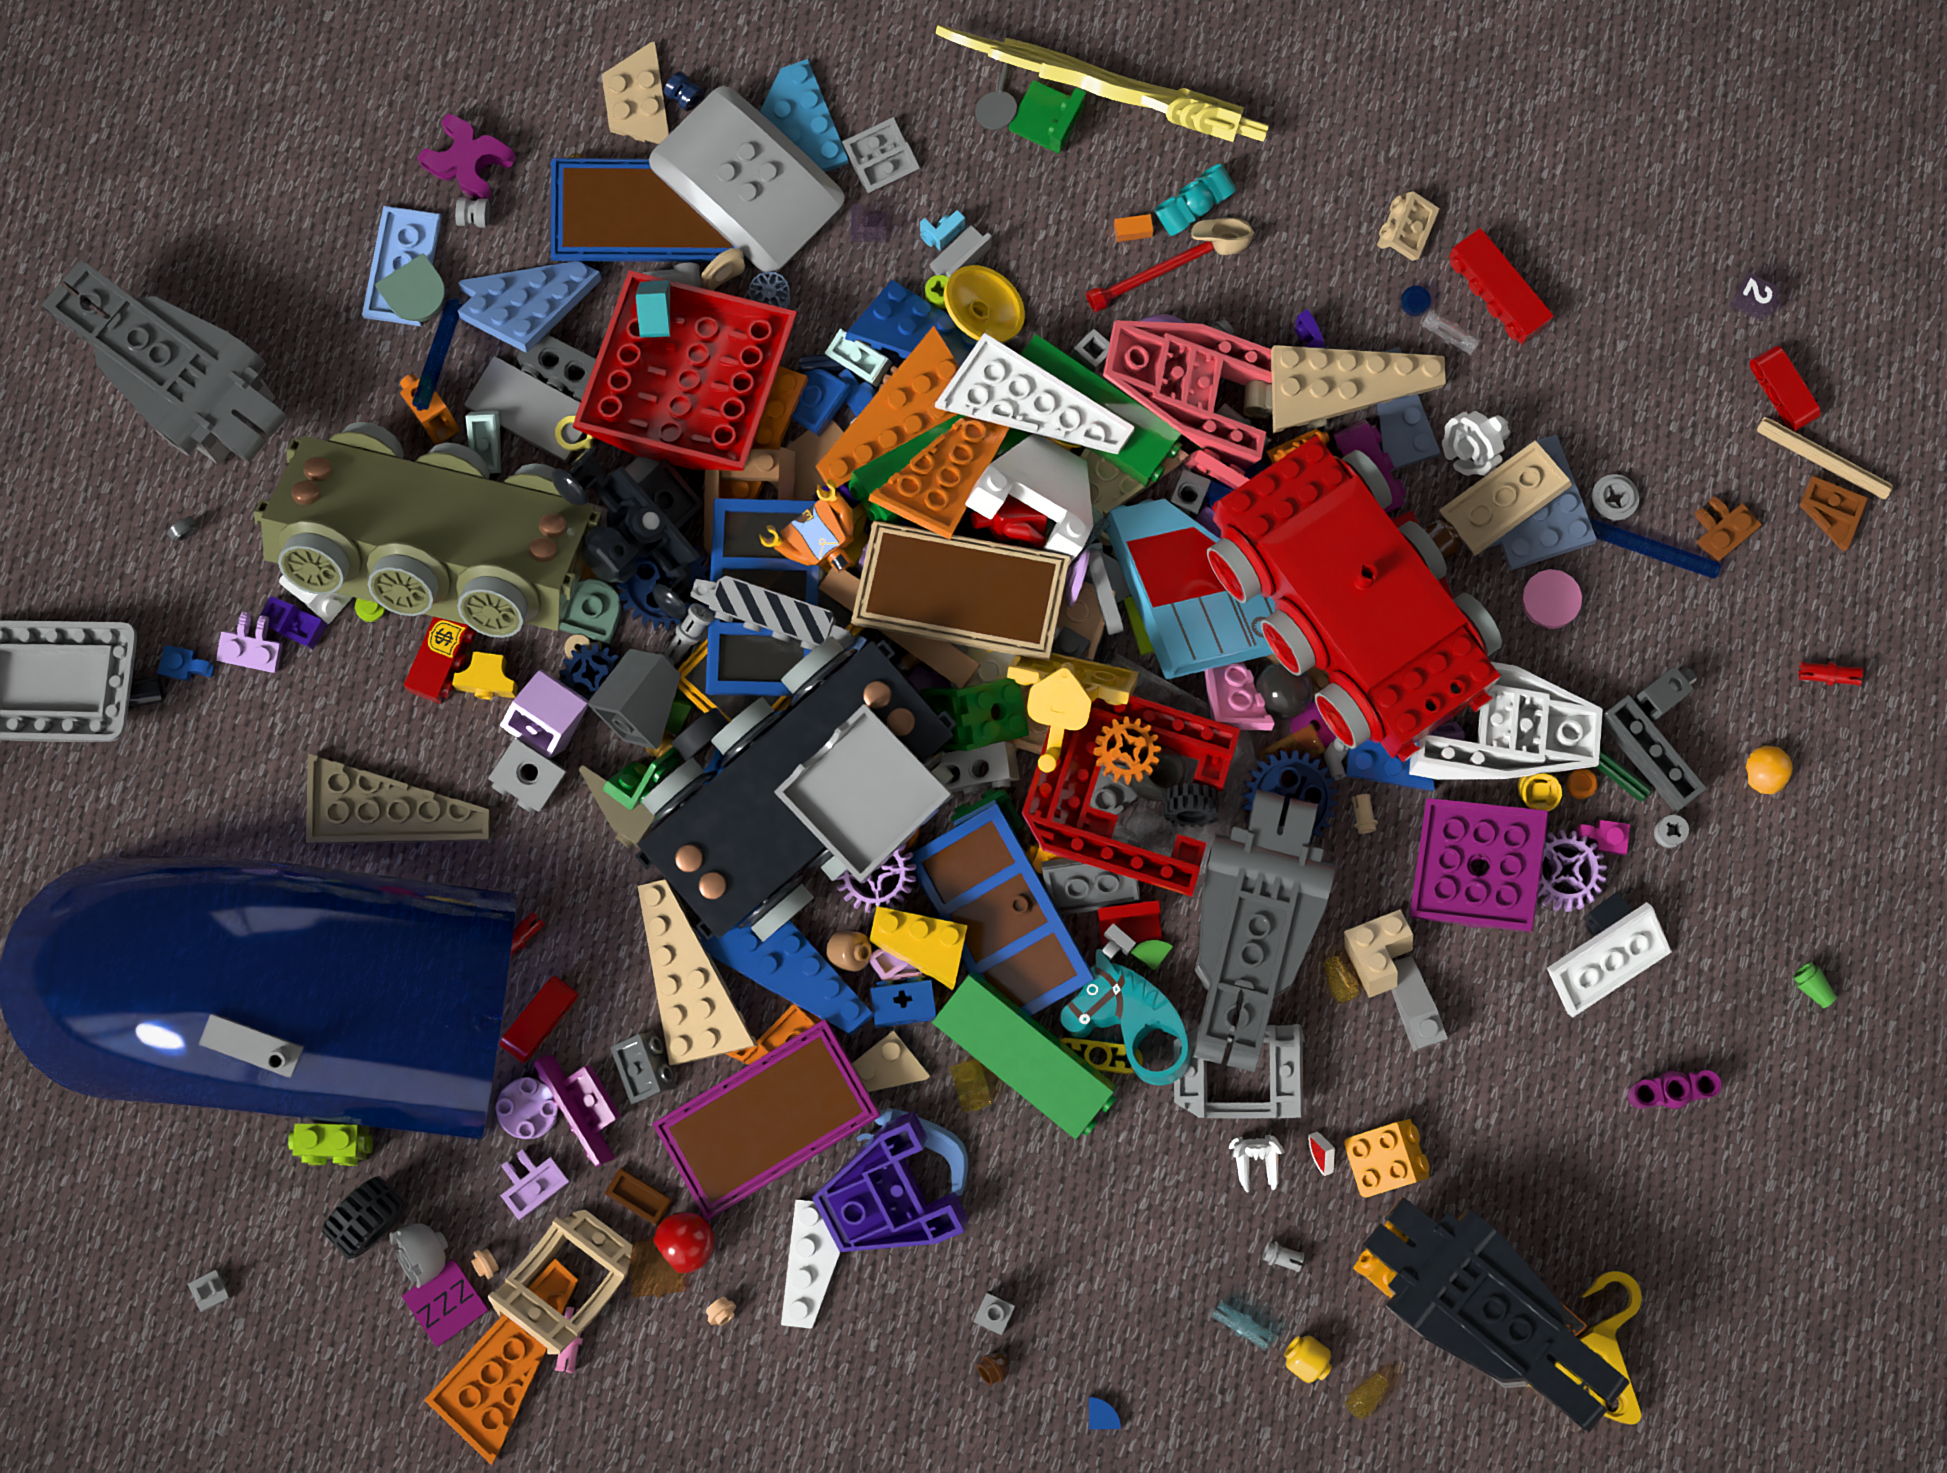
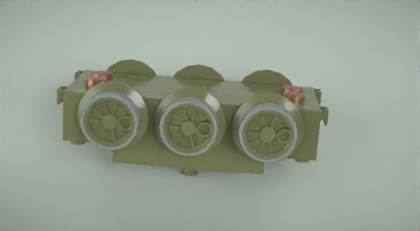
(425, 531)

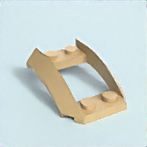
(536, 1315)

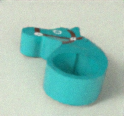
(1137, 1005)

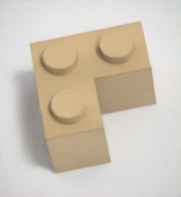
(1374, 946)

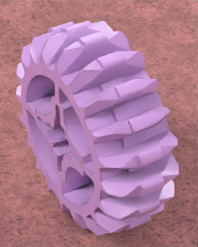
(1585, 854)
(878, 897)

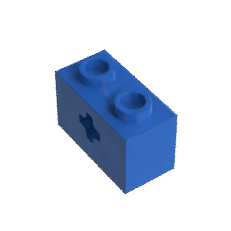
(919, 1009)

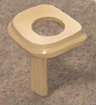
(723, 268)

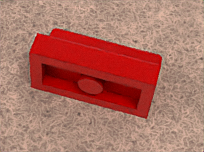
(1136, 920)

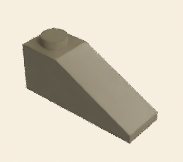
(628, 825)

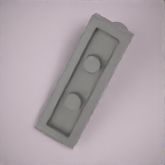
(251, 1045)

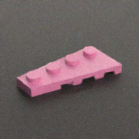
(1235, 699)

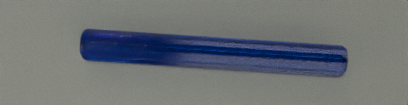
(437, 355)
(1655, 549)

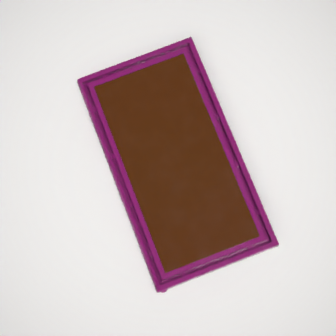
(766, 1119)

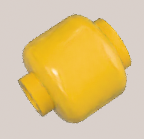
(1308, 1359)

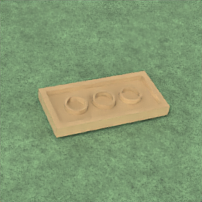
(1505, 497)

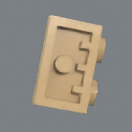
(1408, 225)

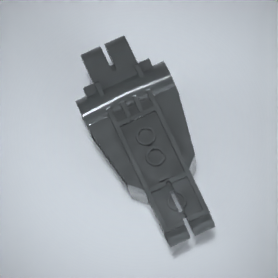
(174, 368)
(1257, 921)

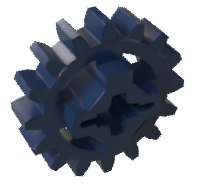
(580, 678)

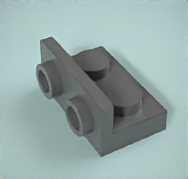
(643, 1067)

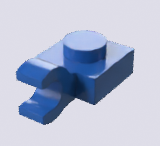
(860, 395)
(181, 663)

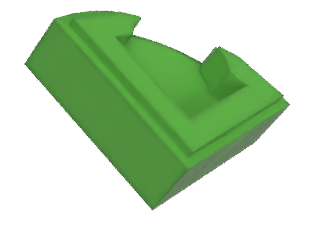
(1151, 952)

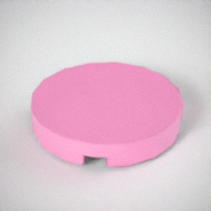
(1551, 599)

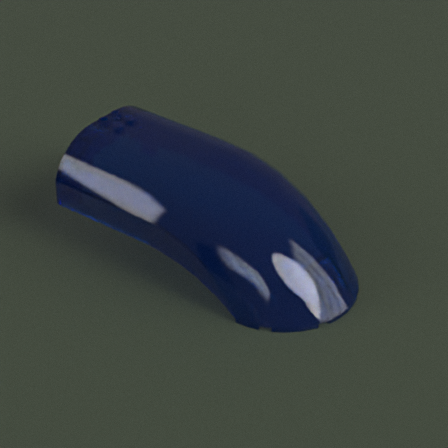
(369, 972)

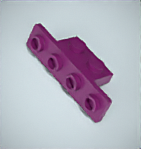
(583, 1104)

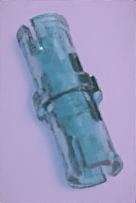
(1243, 1325)

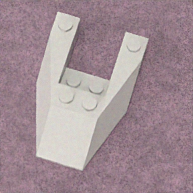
(1520, 733)

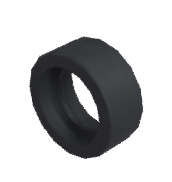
(699, 734)

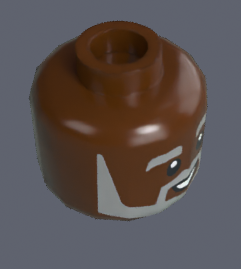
(1444, 537)

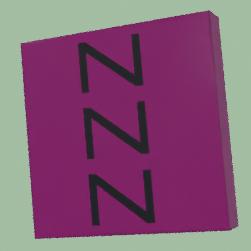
(446, 1304)

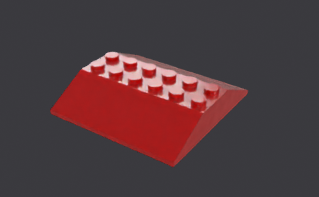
(689, 392)

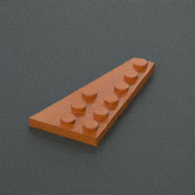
(493, 1378)

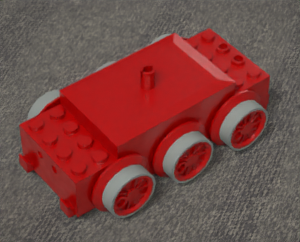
(1354, 598)

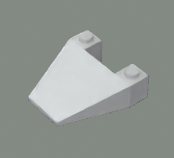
(1046, 480)

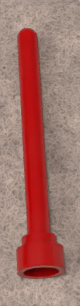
(1101, 297)

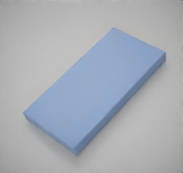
(400, 239)

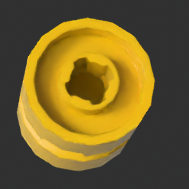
(1540, 791)

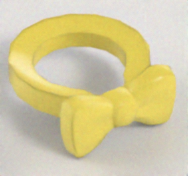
(587, 443)

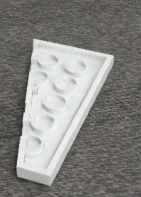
(1016, 393)

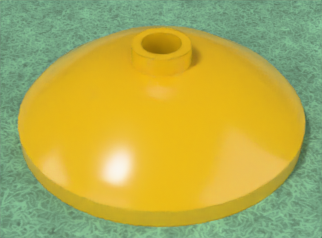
(984, 303)

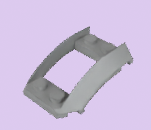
(1285, 1079)

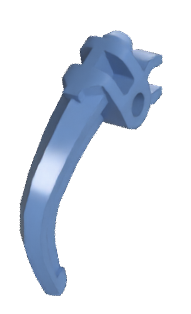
(938, 1140)

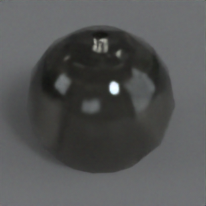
(1284, 693)
(1167, 774)

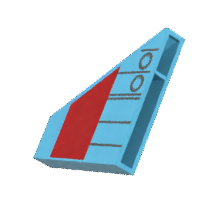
(1178, 595)

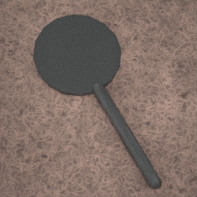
(997, 107)

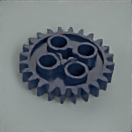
(639, 592)
(1269, 780)

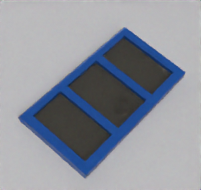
(738, 657)

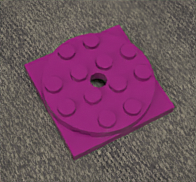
(1457, 837)

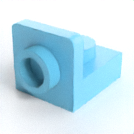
(946, 231)

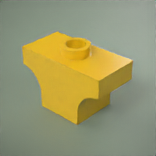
(486, 677)

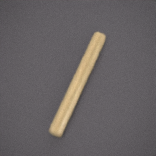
(1824, 458)

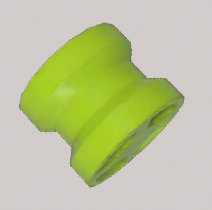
(936, 298)

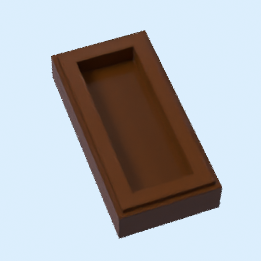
(638, 1196)

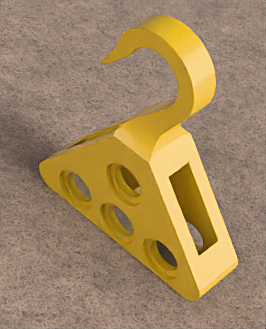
(1603, 1342)

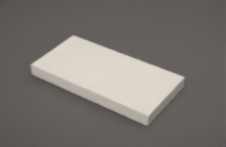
(1609, 959)

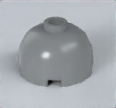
(420, 1251)

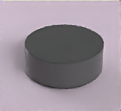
(182, 529)

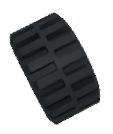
(364, 1217)

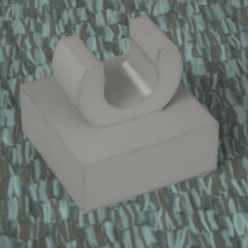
(1118, 941)
(209, 1290)

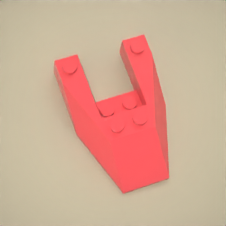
(1177, 377)

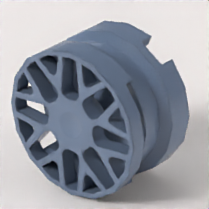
(770, 290)

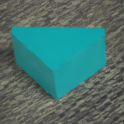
(653, 308)

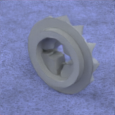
(1618, 485)

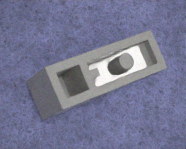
(1417, 1006)

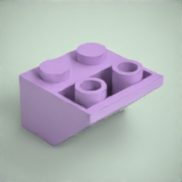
(545, 714)

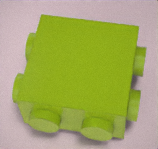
(330, 1142)

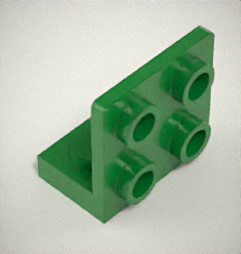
(1047, 116)
(637, 780)

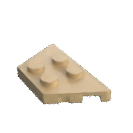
(636, 97)

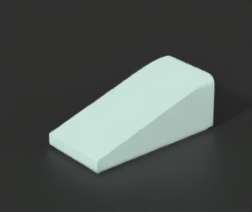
(859, 358)
(484, 437)

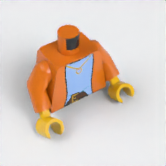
(818, 532)

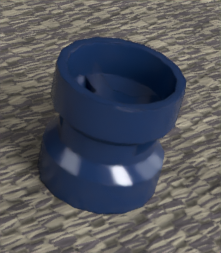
(684, 91)

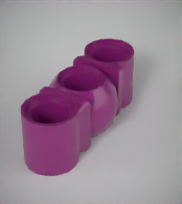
(1688, 1089)

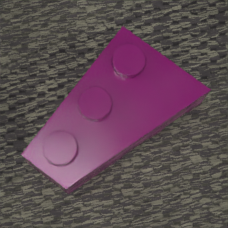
(1365, 439)

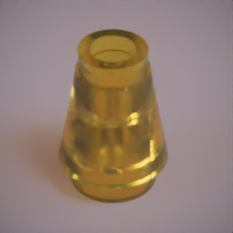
(1340, 980)
(1366, 1397)

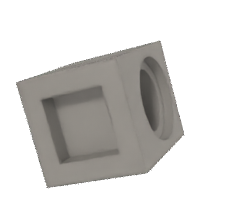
(994, 1314)

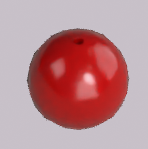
(685, 1241)

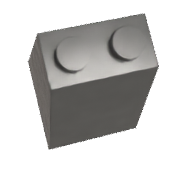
(638, 697)

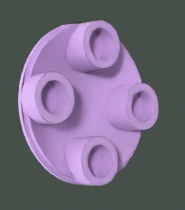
(526, 1108)

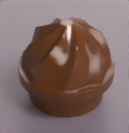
(993, 1368)

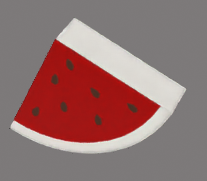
(1322, 1153)

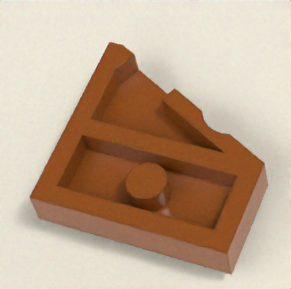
(1833, 510)

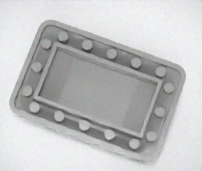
(747, 179)
(65, 680)

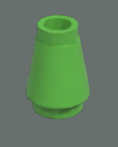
(1814, 984)

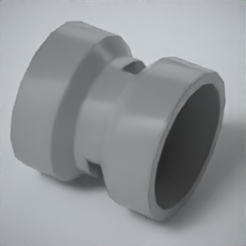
(472, 212)

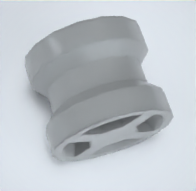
(1666, 835)

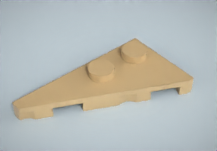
(889, 1065)

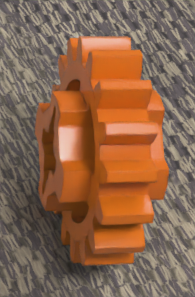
(1122, 738)

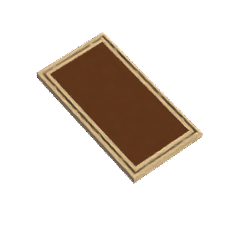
(961, 590)

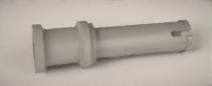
(689, 632)

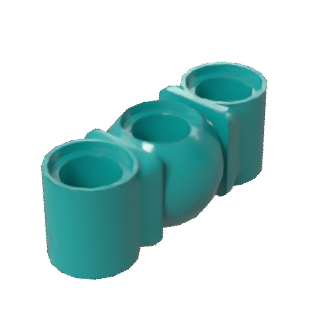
(1195, 199)

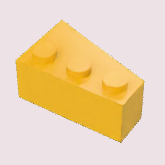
(921, 941)

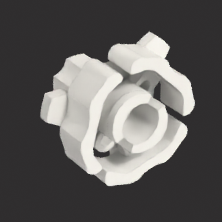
(1477, 438)

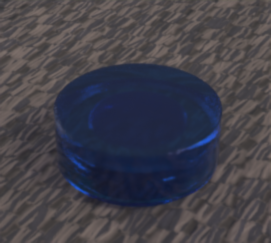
(1415, 301)

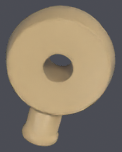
(579, 639)

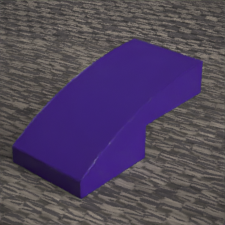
(293, 623)

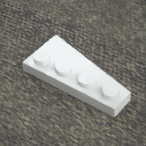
(809, 1266)

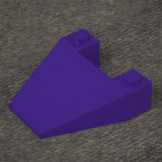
(877, 1199)

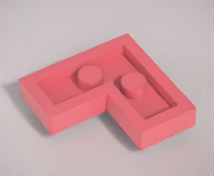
(1208, 465)

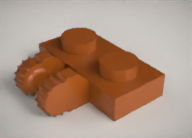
(1729, 532)

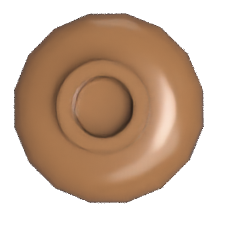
(849, 950)

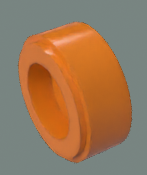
(1581, 783)

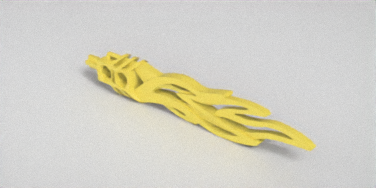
(1181, 106)

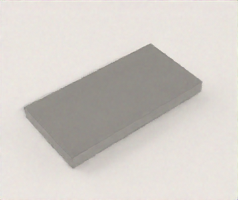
(525, 407)

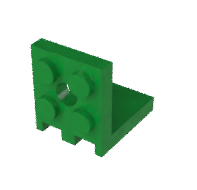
(972, 712)

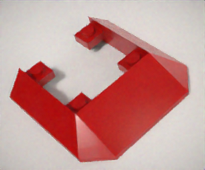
(1060, 799)

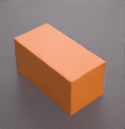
(1133, 228)

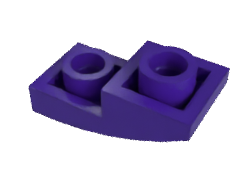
(1308, 330)

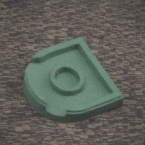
(413, 290)
(593, 611)

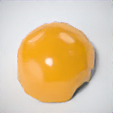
(1768, 769)

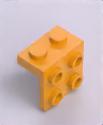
(1387, 1158)

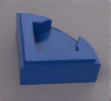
(1102, 1415)

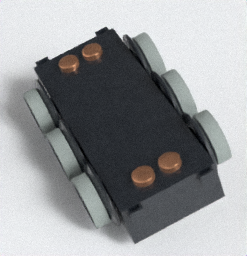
(731, 835)

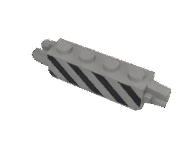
(771, 611)

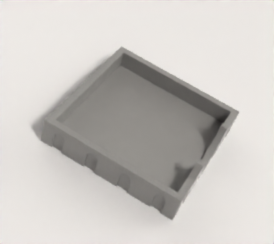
(863, 793)

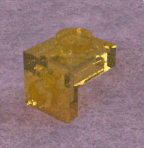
(970, 1086)

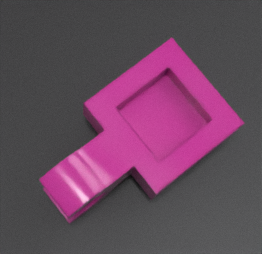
(1609, 836)

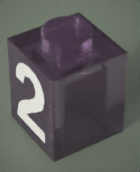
(1755, 297)

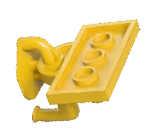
(1065, 694)

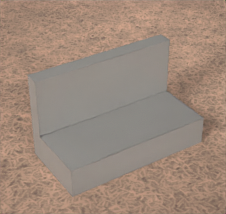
(962, 252)

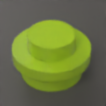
(369, 610)

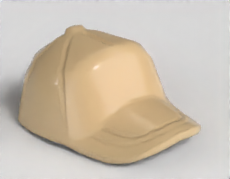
(1226, 234)

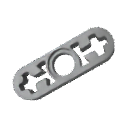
(1104, 593)

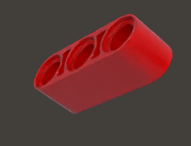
(1785, 388)
(538, 1019)

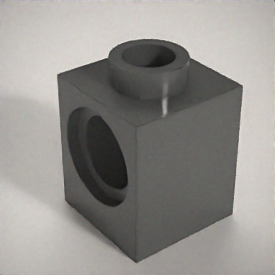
(1190, 483)

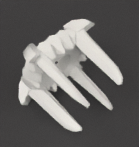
(1262, 1147)

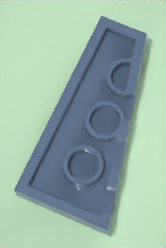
(1405, 430)

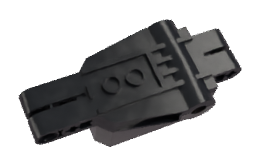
(1487, 1307)

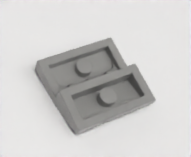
(880, 155)

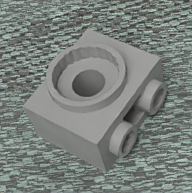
(510, 779)

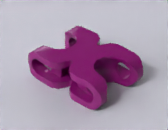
(466, 157)

